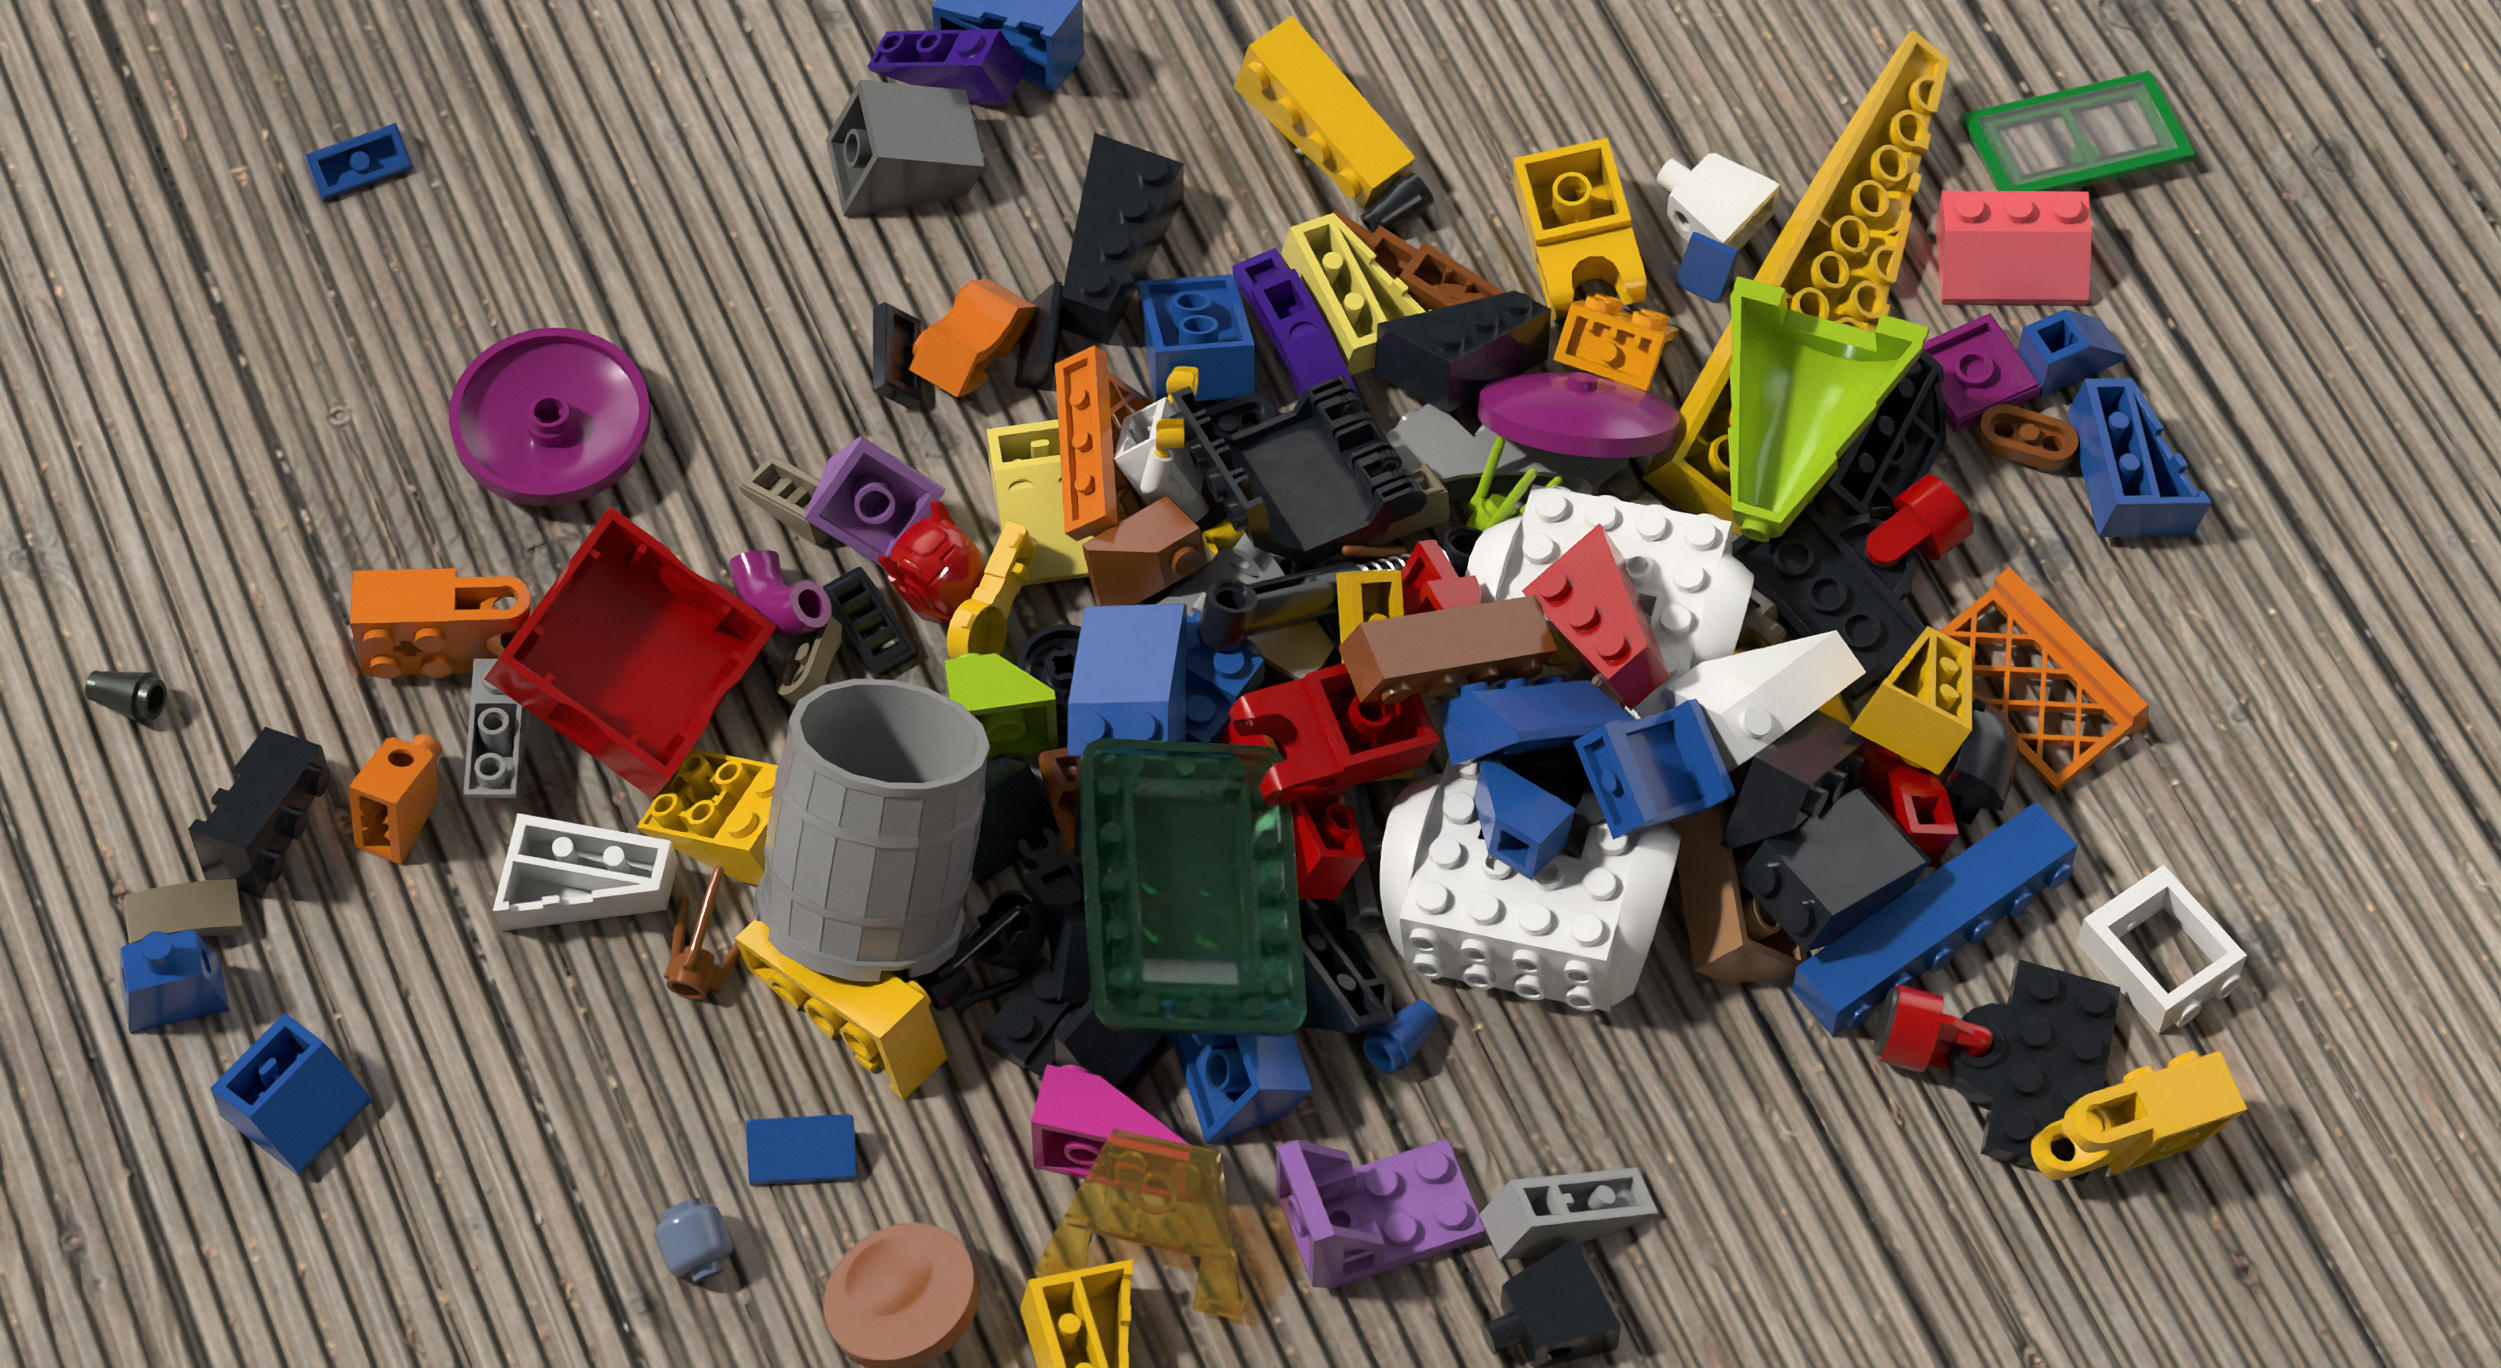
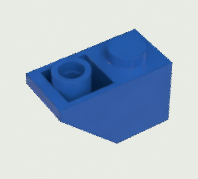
(2067, 349)
(1519, 819)

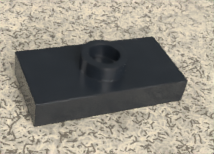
(892, 355)

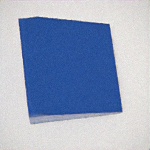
(1707, 268)

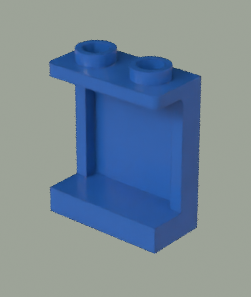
(1654, 769)

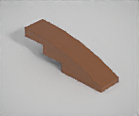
(1430, 274)

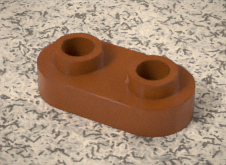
(2028, 437)

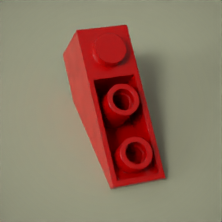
(1912, 799)

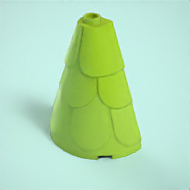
(1801, 399)

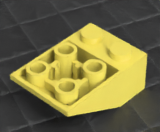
(1029, 493)

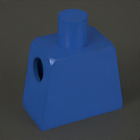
(170, 980)

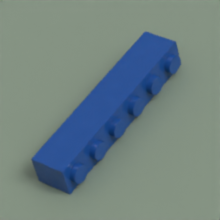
(1935, 919)

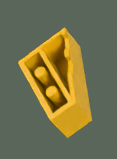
(1923, 703)
(1080, 1317)

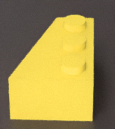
(1346, 286)

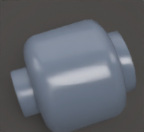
(693, 1240)

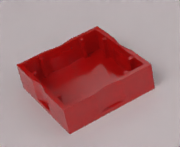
(630, 653)

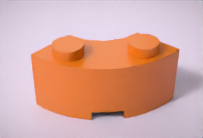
(968, 338)

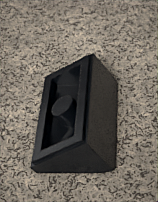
(1041, 341)

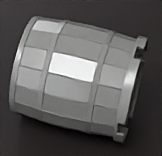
(873, 829)

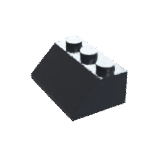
(1796, 778)

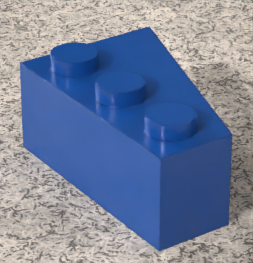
(1041, 32)
(2128, 466)

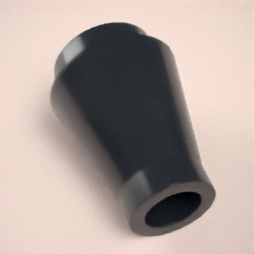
(1399, 204)

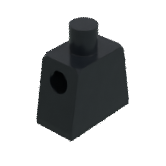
(1554, 1311)

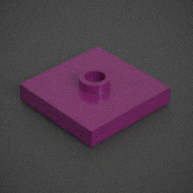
(1980, 371)

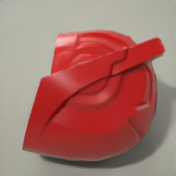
(934, 566)

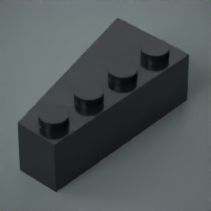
(1118, 228)

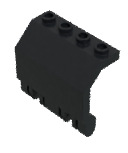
(1304, 477)

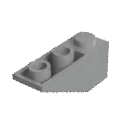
(495, 739)

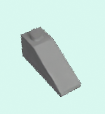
(1546, 1212)

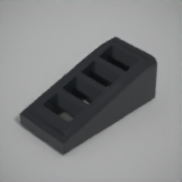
(854, 594)

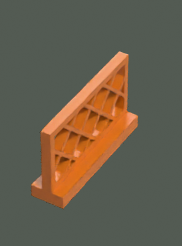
(1089, 442)
(2072, 661)

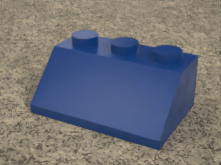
(1523, 718)
(1241, 1080)

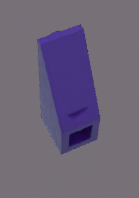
(952, 59)

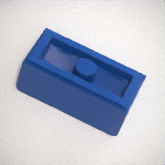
(358, 161)
(801, 1149)

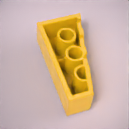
(1321, 112)
(879, 1020)

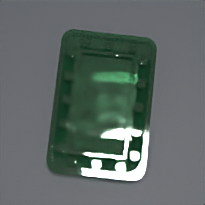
(1189, 890)

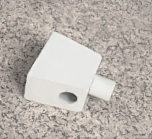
(1718, 199)

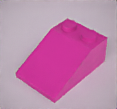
(1077, 1116)

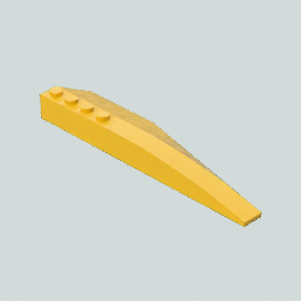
(1830, 259)

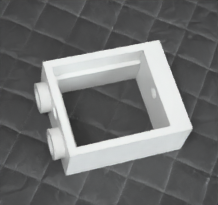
(2156, 891)

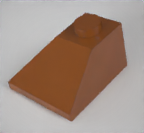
(1143, 554)

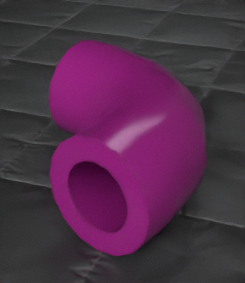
(762, 586)

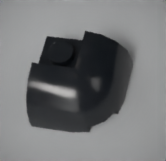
(1983, 763)

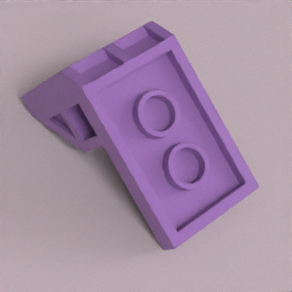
(1372, 1215)

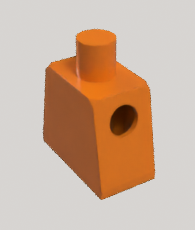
(394, 796)

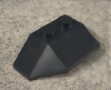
(1896, 444)
(1340, 977)

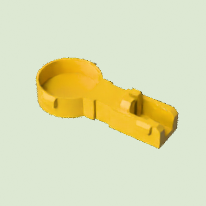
(982, 621)

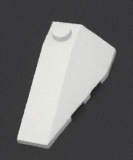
(1765, 691)

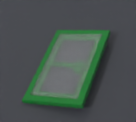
(2078, 136)

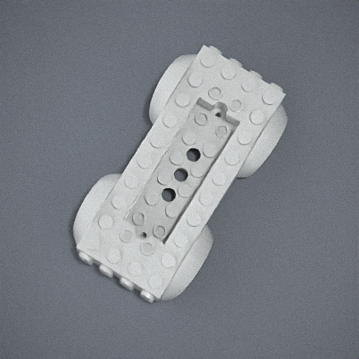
(1594, 908)

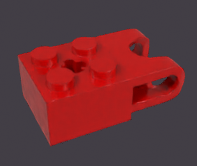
(1332, 735)

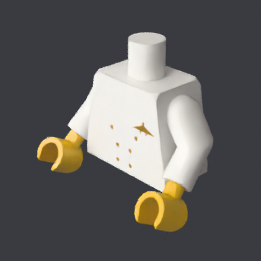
(1155, 455)

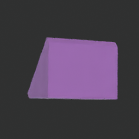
(870, 498)

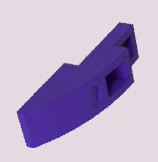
(1290, 320)

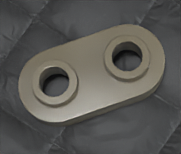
(808, 661)

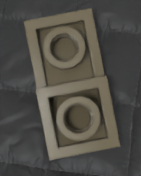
(198, 906)

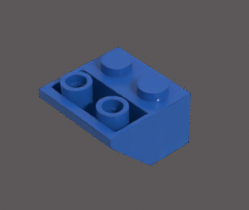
(289, 1094)

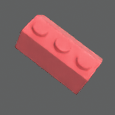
(2014, 247)

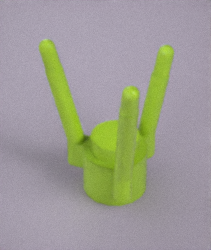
(1496, 509)

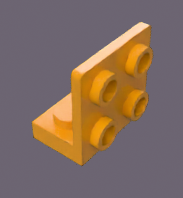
(1614, 341)

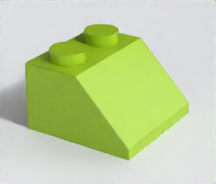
(1007, 701)

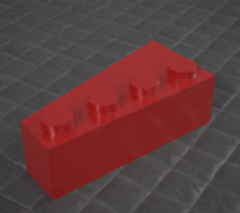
(1323, 830)

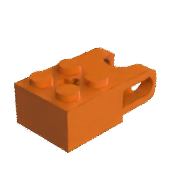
(431, 620)

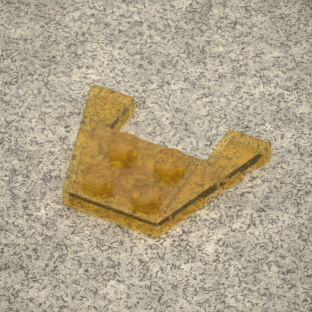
(1159, 1198)

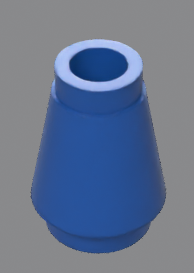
(1397, 1043)

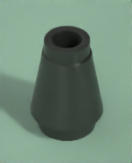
(128, 693)

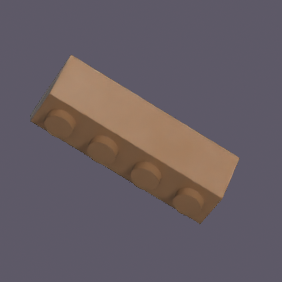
(1726, 924)

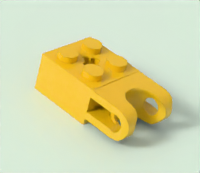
(1578, 223)
(2144, 1117)

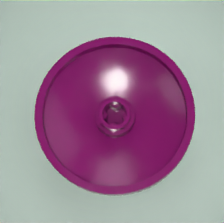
(1578, 415)
(549, 416)

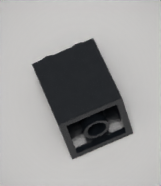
(1833, 869)

